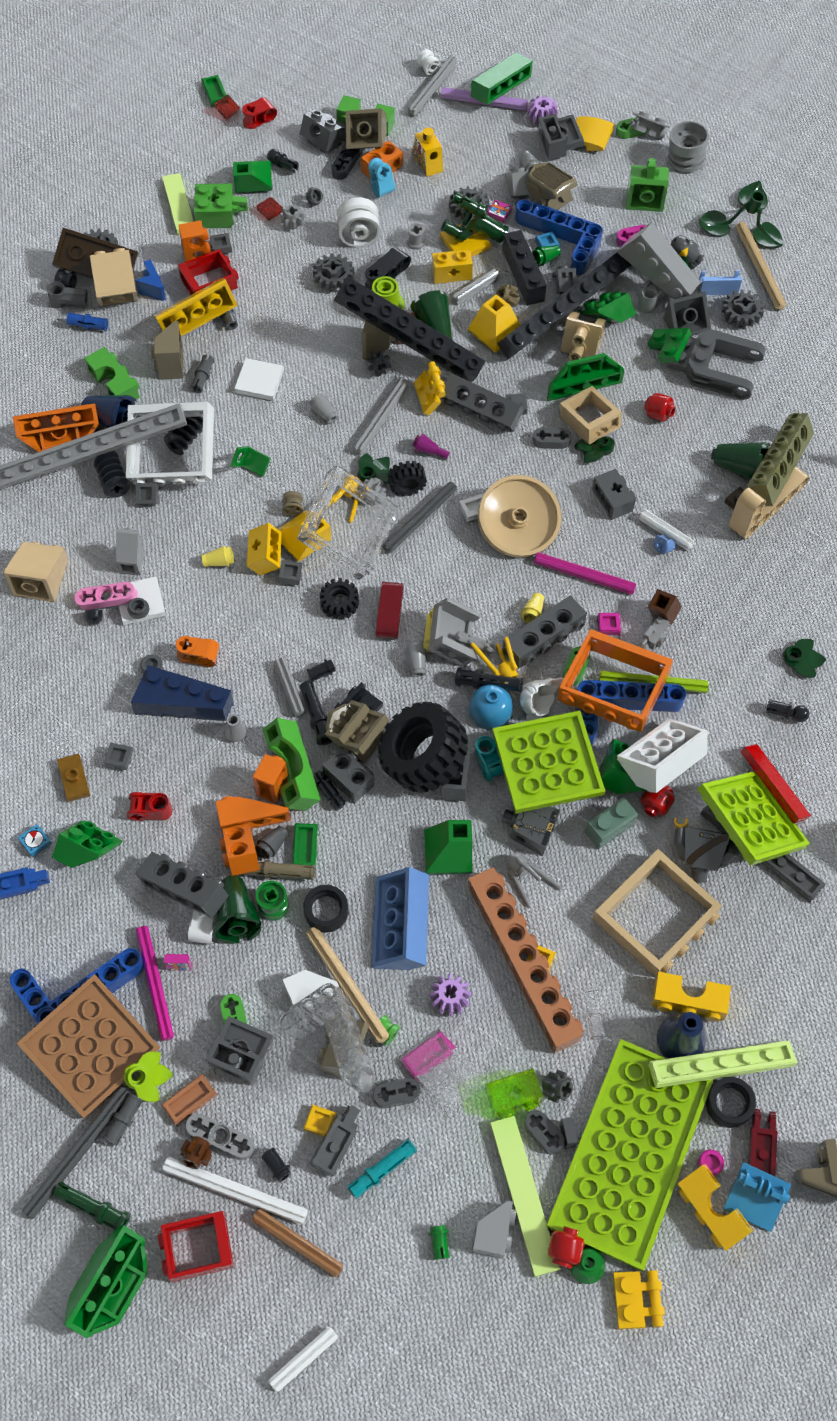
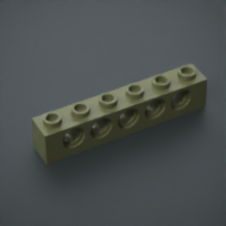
(782, 457)

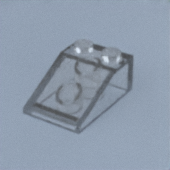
(443, 1072)

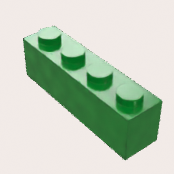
(501, 78)

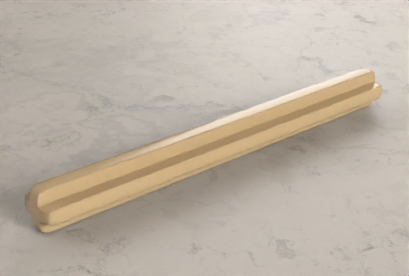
(760, 266)
(347, 984)

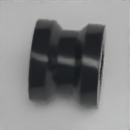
(67, 279)

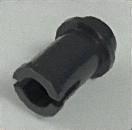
(321, 670)
(276, 1165)

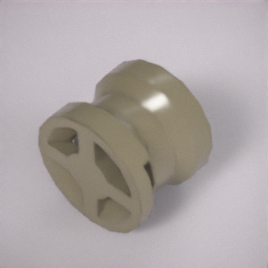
(292, 503)

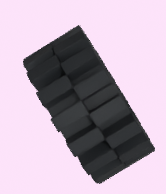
(407, 478)
(339, 588)

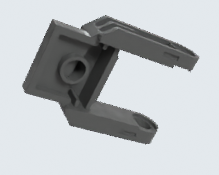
(698, 354)

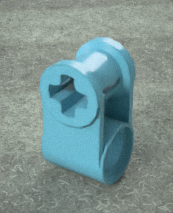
(381, 177)

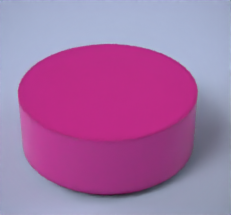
(713, 1160)

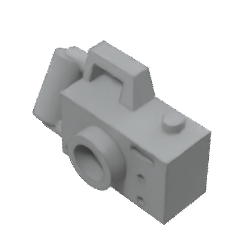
(655, 634)

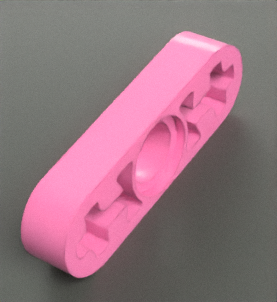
(97, 592)

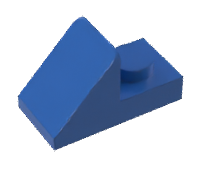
(150, 284)

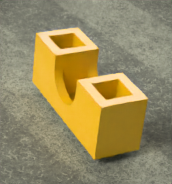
(670, 996)
(725, 1229)

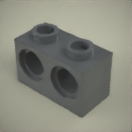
(344, 778)

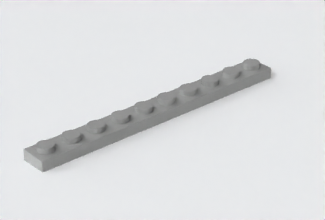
(92, 445)

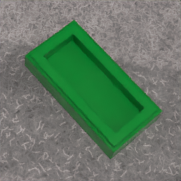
(213, 89)
(305, 844)

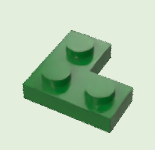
(670, 342)

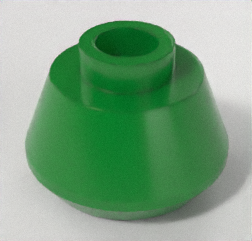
(595, 1270)

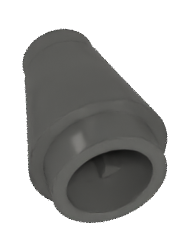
(271, 842)

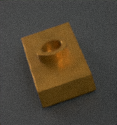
(73, 777)

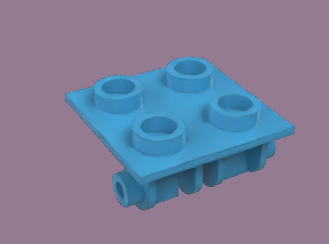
(758, 1196)

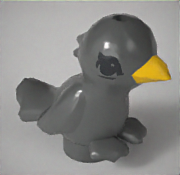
(687, 251)

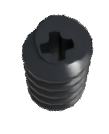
(180, 438)
(111, 474)

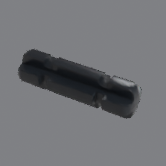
(329, 790)

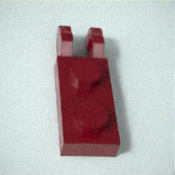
(763, 1143)

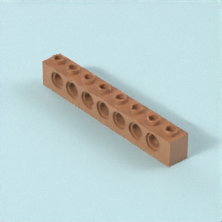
(557, 1036)

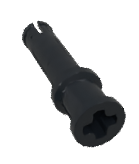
(477, 677)
(318, 719)

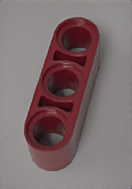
(389, 610)

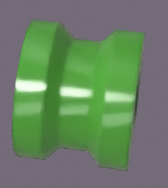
(392, 1029)

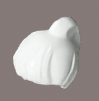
(539, 696)

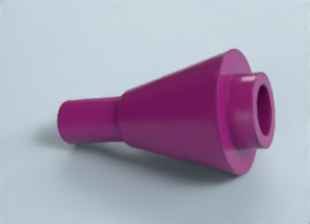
(426, 445)

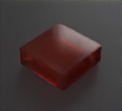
(227, 107)
(269, 208)

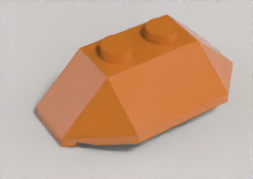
(56, 426)

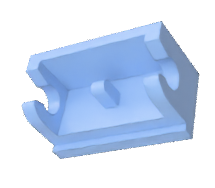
(720, 285)

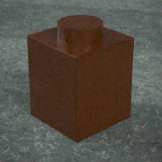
(665, 606)

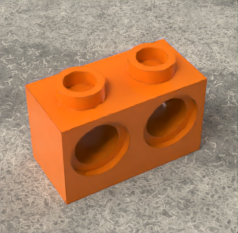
(388, 154)
(193, 240)
(270, 778)
(240, 849)

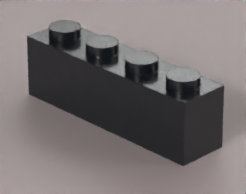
(524, 267)

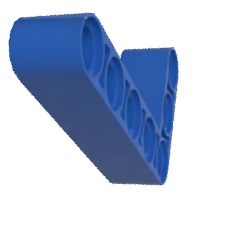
(567, 227)
(619, 697)
(45, 1007)

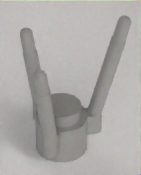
(520, 866)

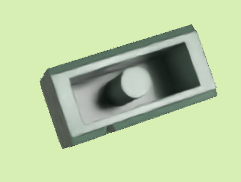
(611, 823)

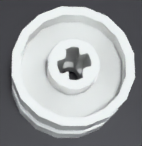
(358, 222)

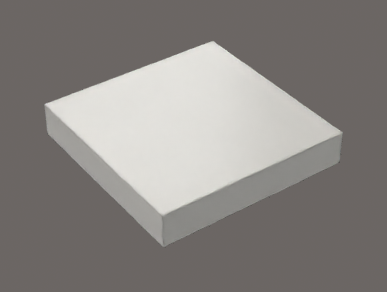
(259, 379)
(149, 591)

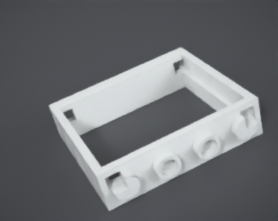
(191, 409)

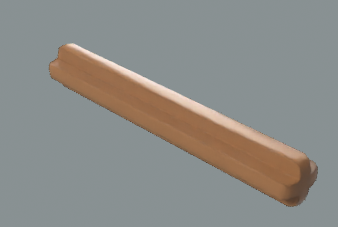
(297, 1243)

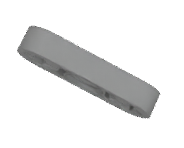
(240, 1137)

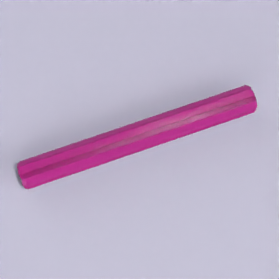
(585, 573)
(154, 983)

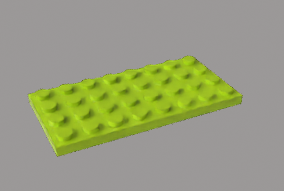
(628, 1158)

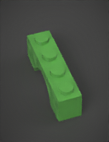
(285, 740)

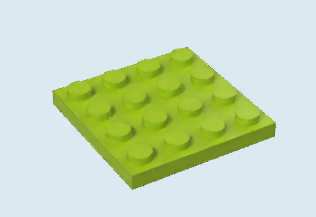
(548, 762)
(752, 817)

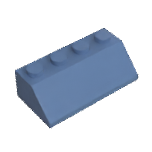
(400, 920)

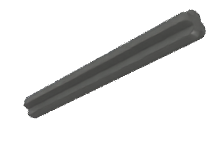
(410, 526)

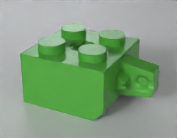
(647, 187)
(217, 204)

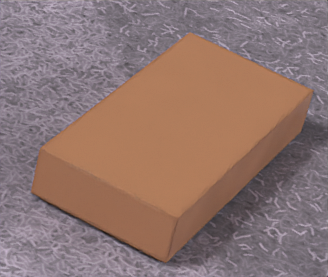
(189, 1099)

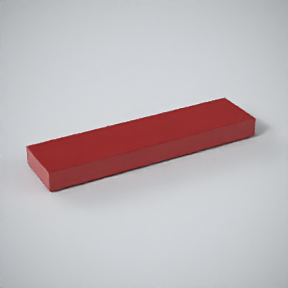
(775, 783)

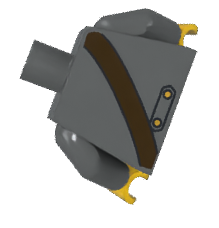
(703, 849)

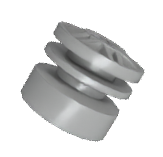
(688, 146)

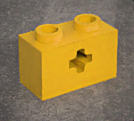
(452, 266)
(264, 549)

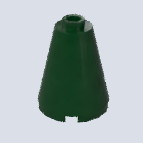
(434, 311)
(740, 457)
(237, 915)

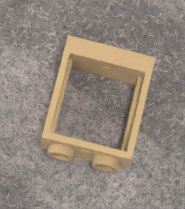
(590, 431)

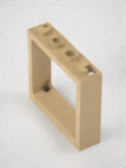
(628, 942)

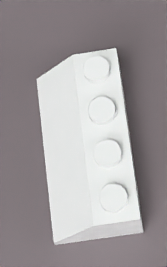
(664, 754)

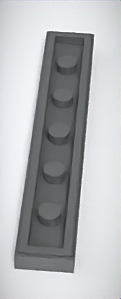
(784, 867)

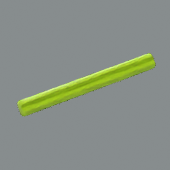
(690, 685)

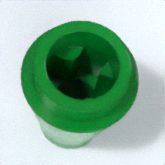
(545, 254)

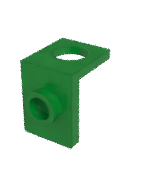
(251, 460)

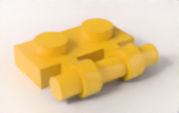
(430, 388)
(629, 1300)

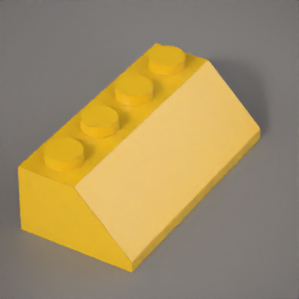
(199, 307)

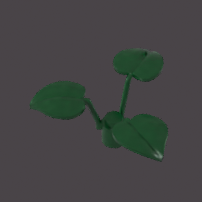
(753, 200)

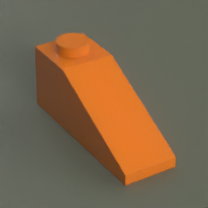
(240, 810)

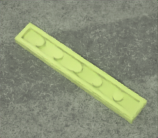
(722, 1064)
(524, 1195)

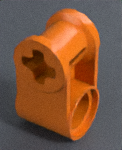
(198, 652)

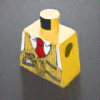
(428, 152)

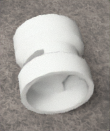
(428, 62)

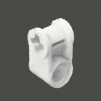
(201, 929)

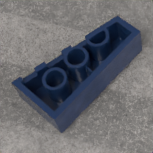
(177, 695)

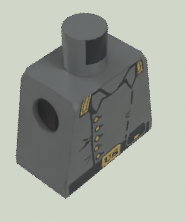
(532, 827)

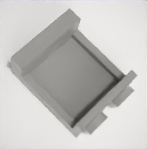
(446, 621)

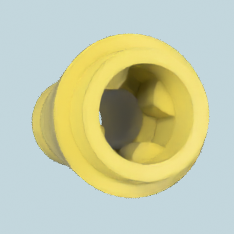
(220, 557)
(532, 608)

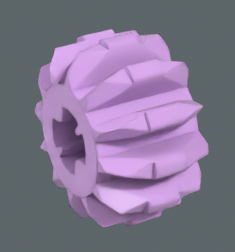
(541, 107)
(450, 985)

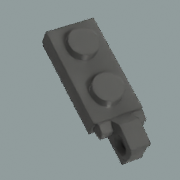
(336, 1142)

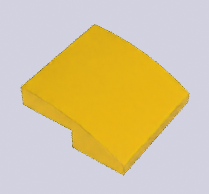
(595, 132)

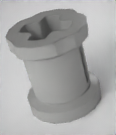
(416, 238)

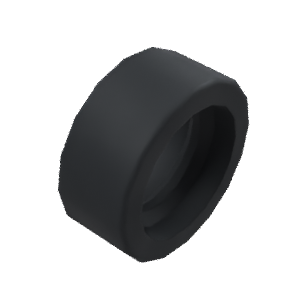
(322, 891)
(741, 1086)

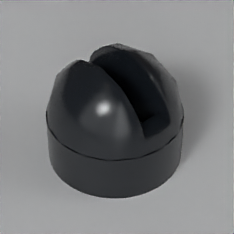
(93, 614)

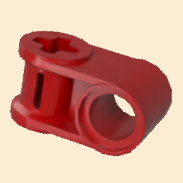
(259, 111)
(144, 806)

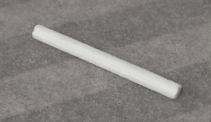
(235, 1190)

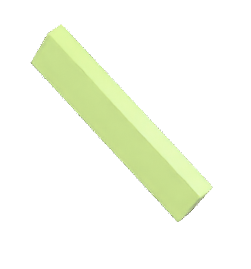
(177, 200)

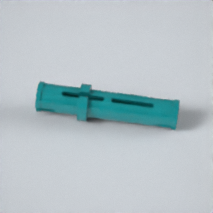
(373, 1175)

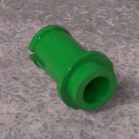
(439, 1240)

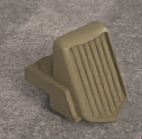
(550, 185)
(356, 728)
(823, 1178)

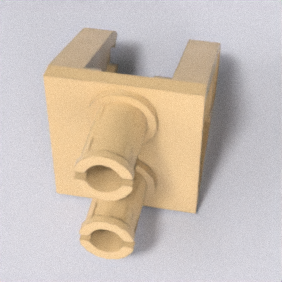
(581, 337)

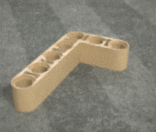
(751, 509)

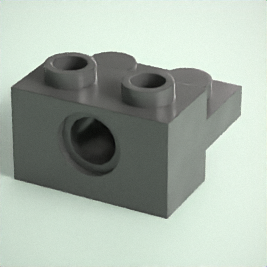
(322, 130)
(559, 135)
(237, 1062)

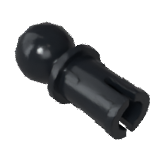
(282, 160)
(799, 713)

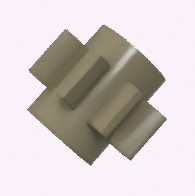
(509, 294)

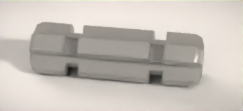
(486, 647)

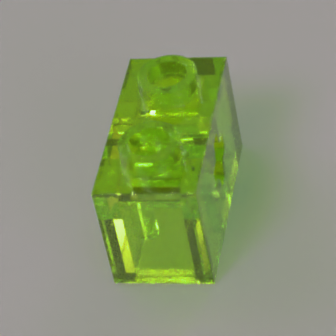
(522, 1083)

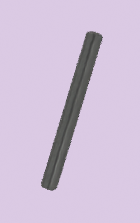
(75, 1153)

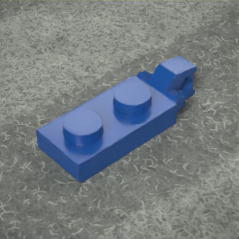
(21, 882)

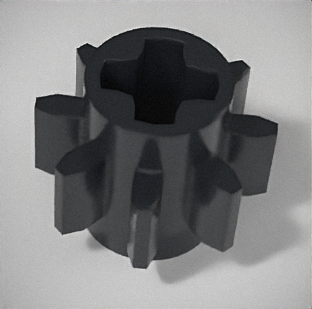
(381, 367)

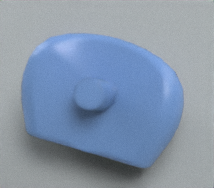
(663, 545)

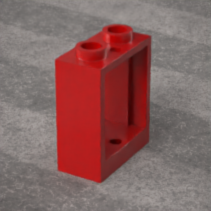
(203, 264)
(165, 1242)

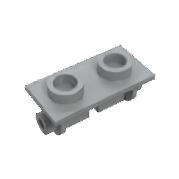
(642, 121)

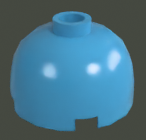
(491, 707)

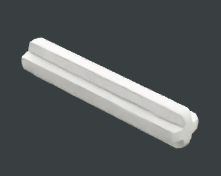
(666, 529)
(303, 1359)

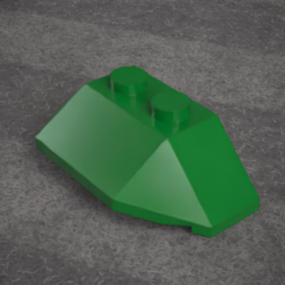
(583, 373)
(107, 1283)

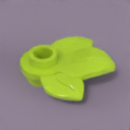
(150, 1076)

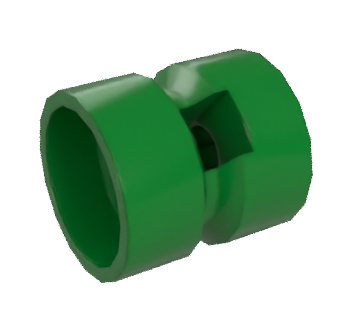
(272, 906)

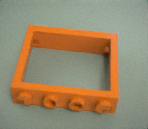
(627, 654)

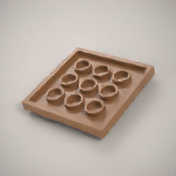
(87, 1045)

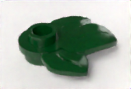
(597, 449)
(374, 468)
(806, 658)

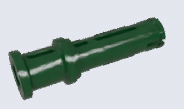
(101, 1212)

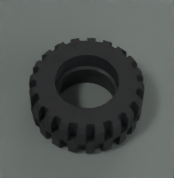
(437, 762)

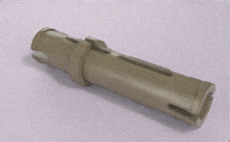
(283, 870)

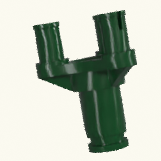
(474, 221)

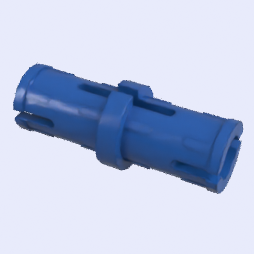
(87, 321)

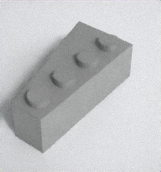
(659, 262)

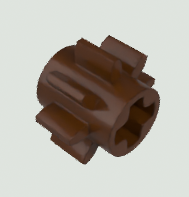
(196, 1152)

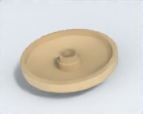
(519, 516)

